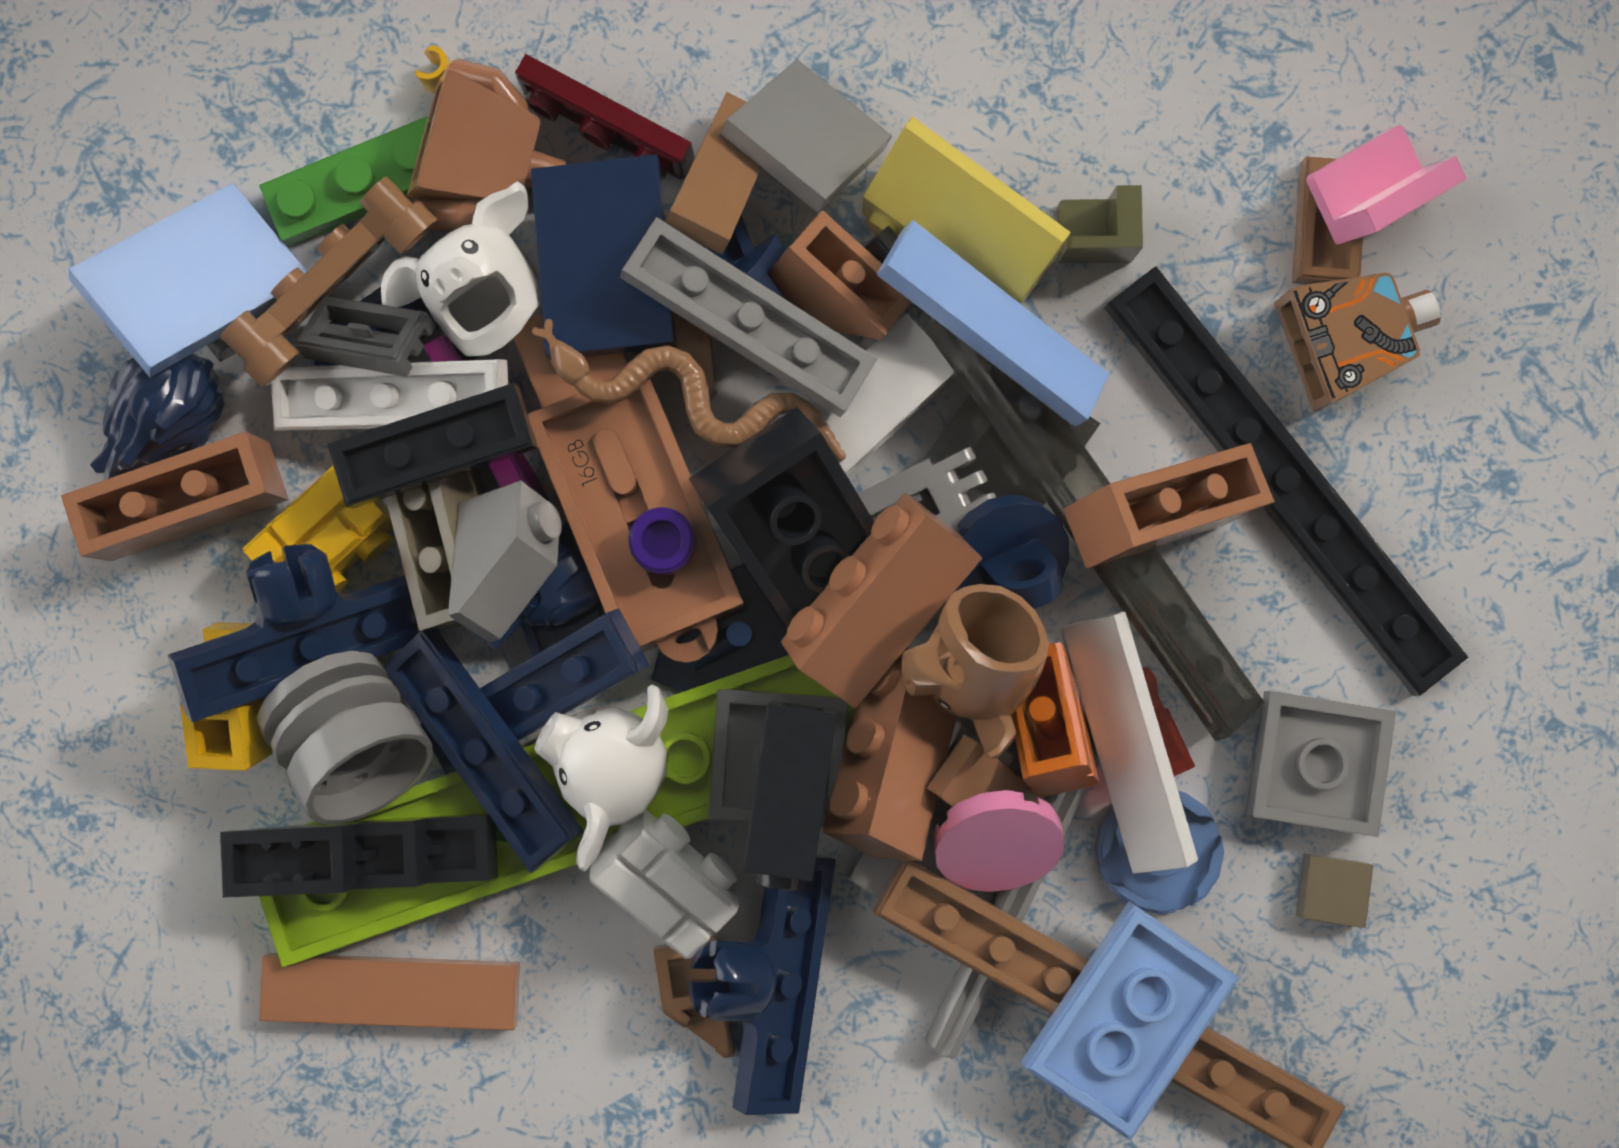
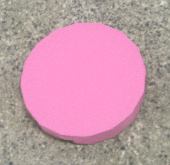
(998, 841)

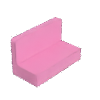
(1378, 185)

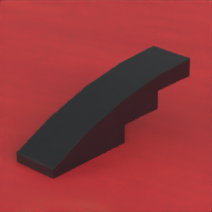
(358, 855)

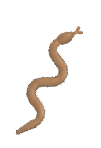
(574, 370)

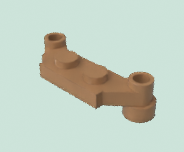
(263, 340)

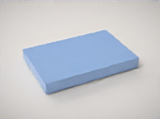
(185, 278)
(1129, 1020)

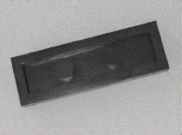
(432, 446)

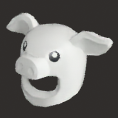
(473, 277)
(606, 765)

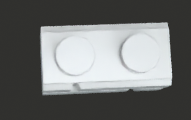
(666, 882)

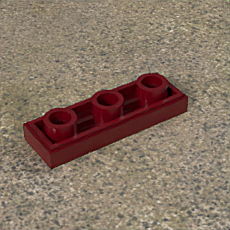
(601, 118)

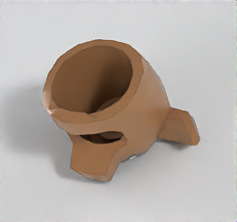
(980, 660)

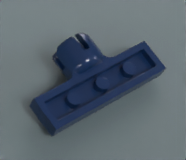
(294, 625)
(771, 990)

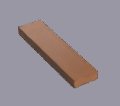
(391, 992)

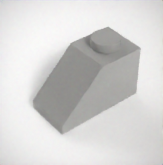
(501, 557)

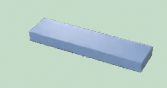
(993, 323)

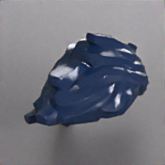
(158, 414)

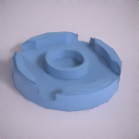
(1164, 889)

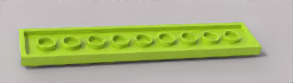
(323, 922)

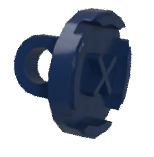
(1019, 548)

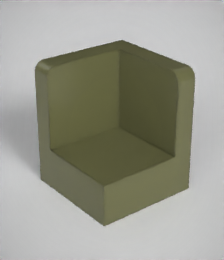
(1103, 228)

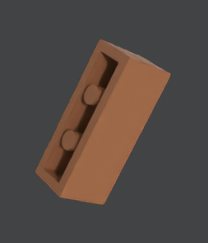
(174, 497)
(1167, 505)
(879, 600)
(885, 771)

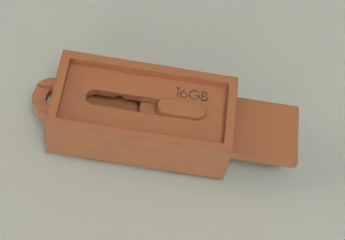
(609, 471)

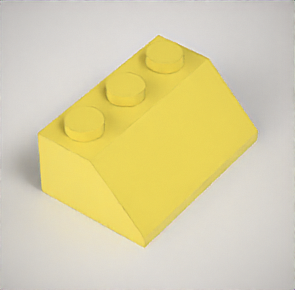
(963, 209)

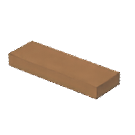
(715, 186)

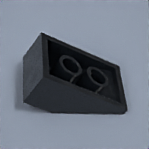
(786, 510)

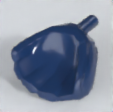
(561, 598)

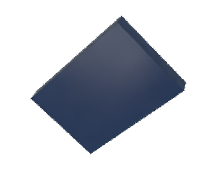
(585, 234)

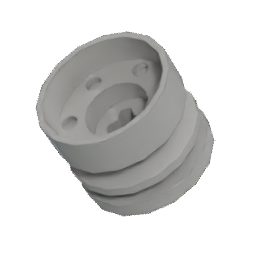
(344, 737)

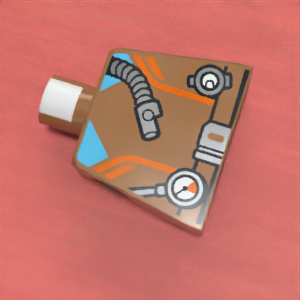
(1352, 332)

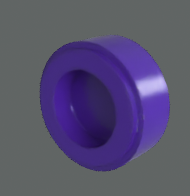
(662, 541)

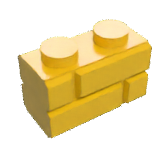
(326, 523)

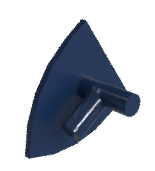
(742, 642)

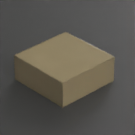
(1334, 890)

